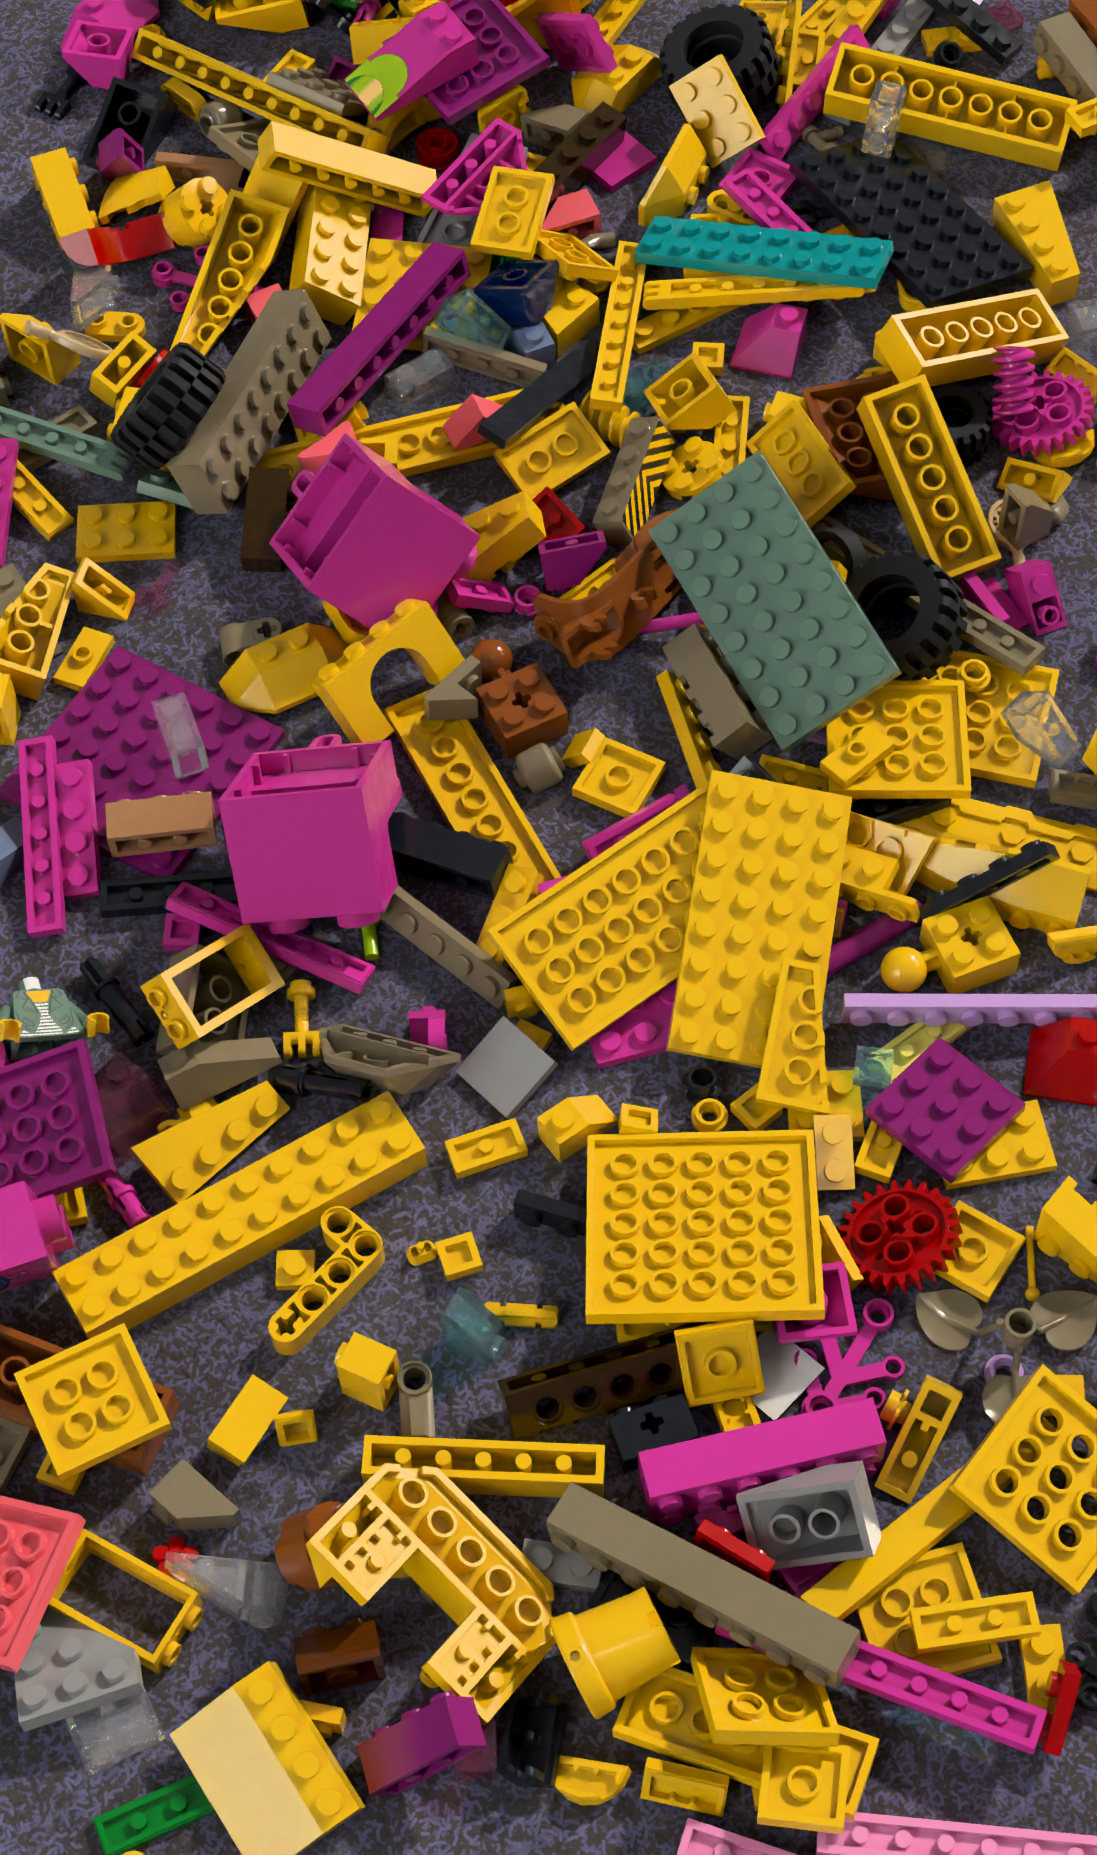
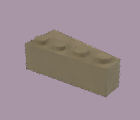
(716, 693)

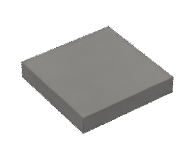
(506, 1067)

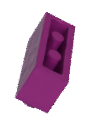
(421, 1744)

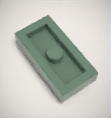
(162, 486)

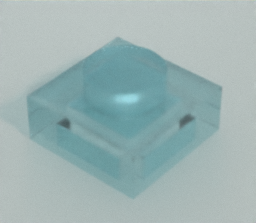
(873, 1067)

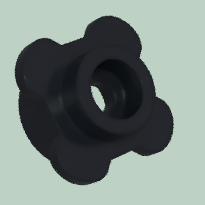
(701, 1075)

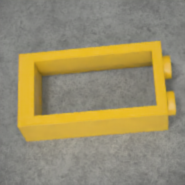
(249, 961)
(187, 1619)

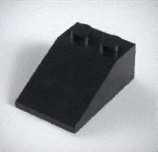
(138, 111)

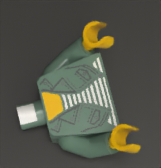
(44, 1020)

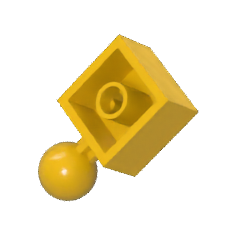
(962, 944)

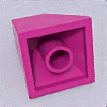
(100, 52)
(771, 341)
(839, 1311)

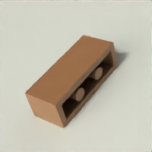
(161, 824)

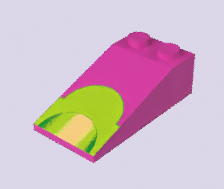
(414, 62)

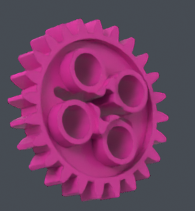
(1059, 414)

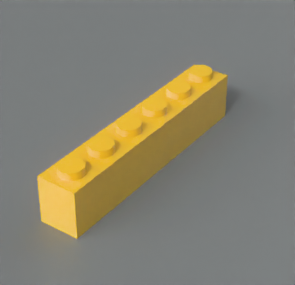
(345, 168)
(493, 1465)

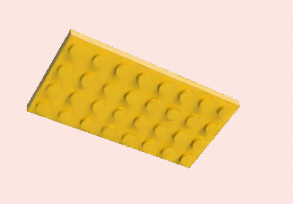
(757, 895)
(610, 927)

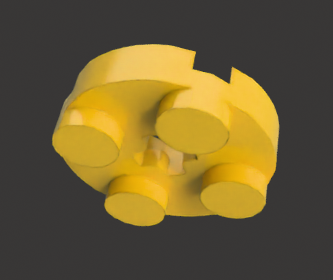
(693, 453)

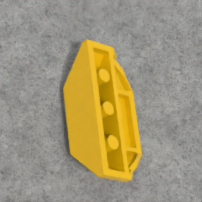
(634, 74)
(677, 179)
(280, 669)

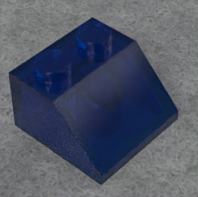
(520, 290)

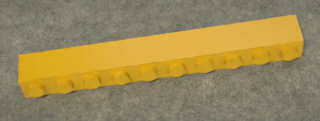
(251, 92)

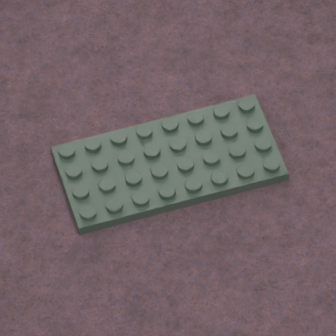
(774, 602)

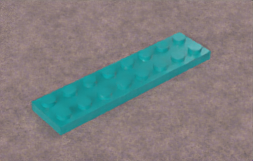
(764, 252)

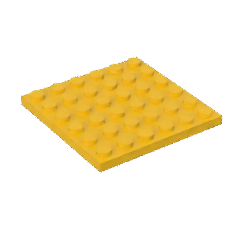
(702, 1227)

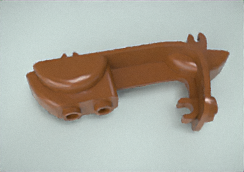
(616, 612)

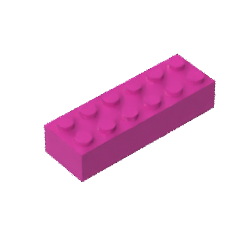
(714, 1468)

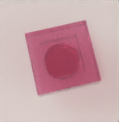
(1006, 15)

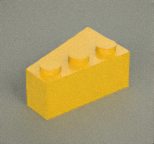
(506, 533)

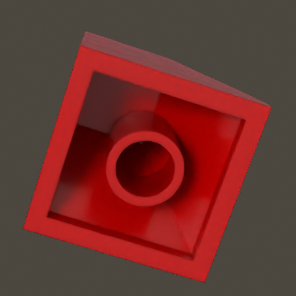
(1063, 1061)

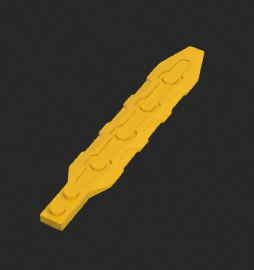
(971, 821)

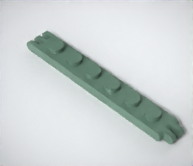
(64, 444)

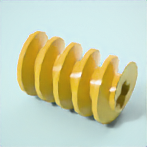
(608, 425)

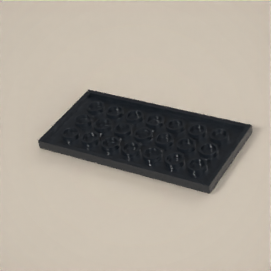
(937, 238)

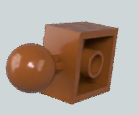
(517, 705)

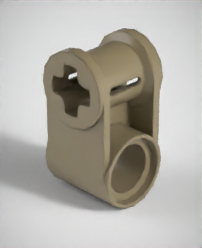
(240, 636)

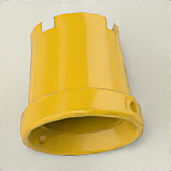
(614, 1648)

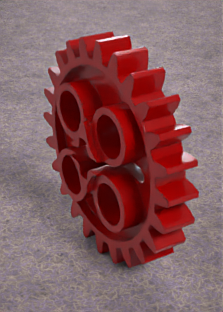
(901, 1236)

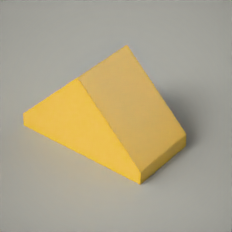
(100, 592)

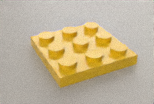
(92, 1401)
(932, 1579)
(760, 1701)

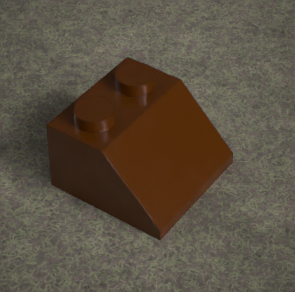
(339, 1656)

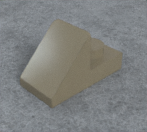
(454, 694)

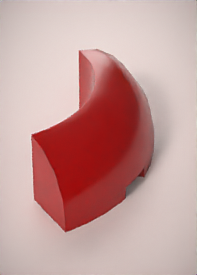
(114, 246)

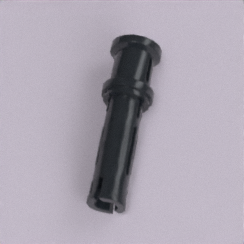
(307, 1081)

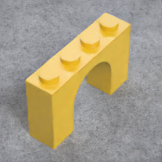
(346, 683)

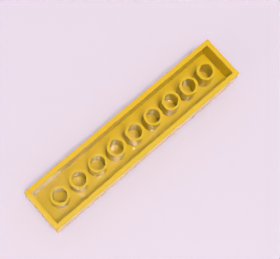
(241, 1217)

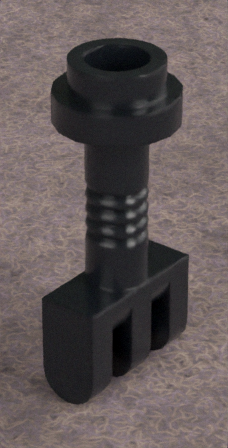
(58, 103)

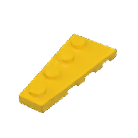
(893, 841)
(794, 1053)
(201, 1146)

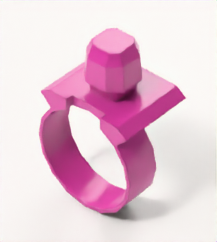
(428, 1027)

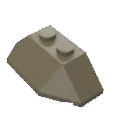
(384, 1059)

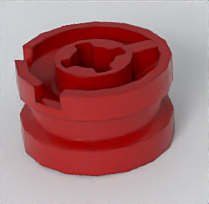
(437, 149)

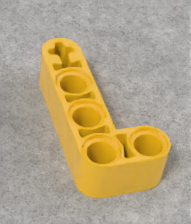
(320, 1285)

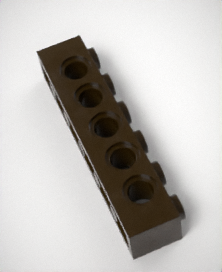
(597, 1370)

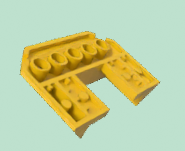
(460, 1561)

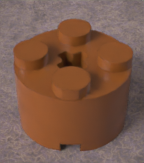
(291, 1548)

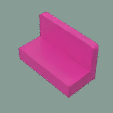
(992, 599)

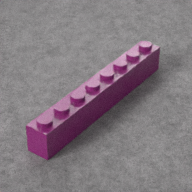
(378, 339)

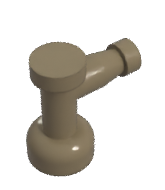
(820, 139)

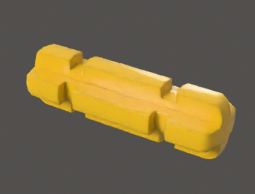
(525, 1314)

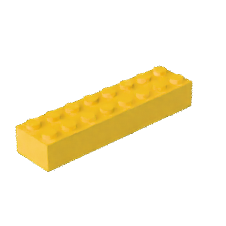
(954, 106)

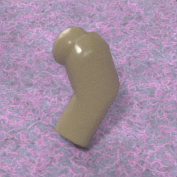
(600, 240)

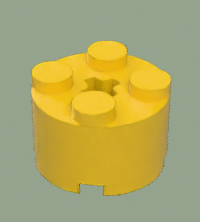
(194, 211)

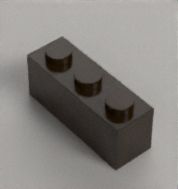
(265, 510)

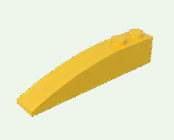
(232, 267)
(1041, 901)

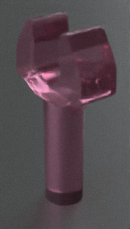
(157, 590)

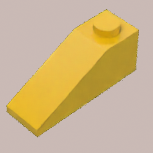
(918, 1439)

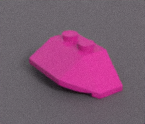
(115, 12)
(464, 183)

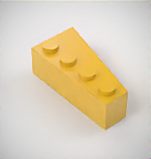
(1036, 230)

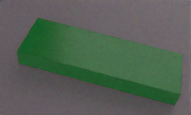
(152, 1816)

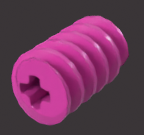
(1013, 380)

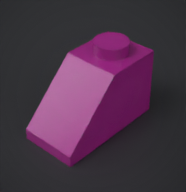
(119, 155)
(570, 559)

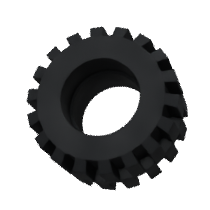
(970, 412)

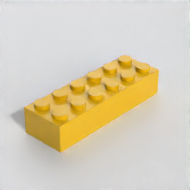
(331, 252)
(959, 338)
(928, 478)

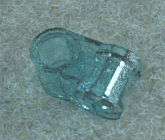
(641, 378)

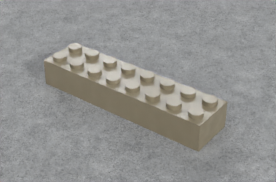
(252, 402)

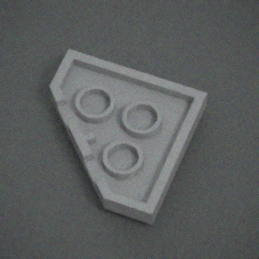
(72, 1672)

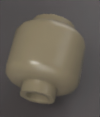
(219, 113)
(539, 768)

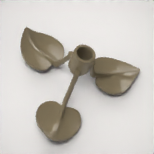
(953, 1315)

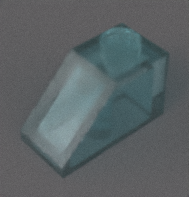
(472, 319)
(471, 1329)

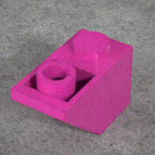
(1036, 595)

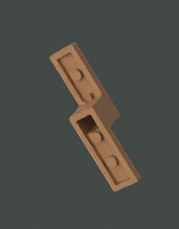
(188, 167)

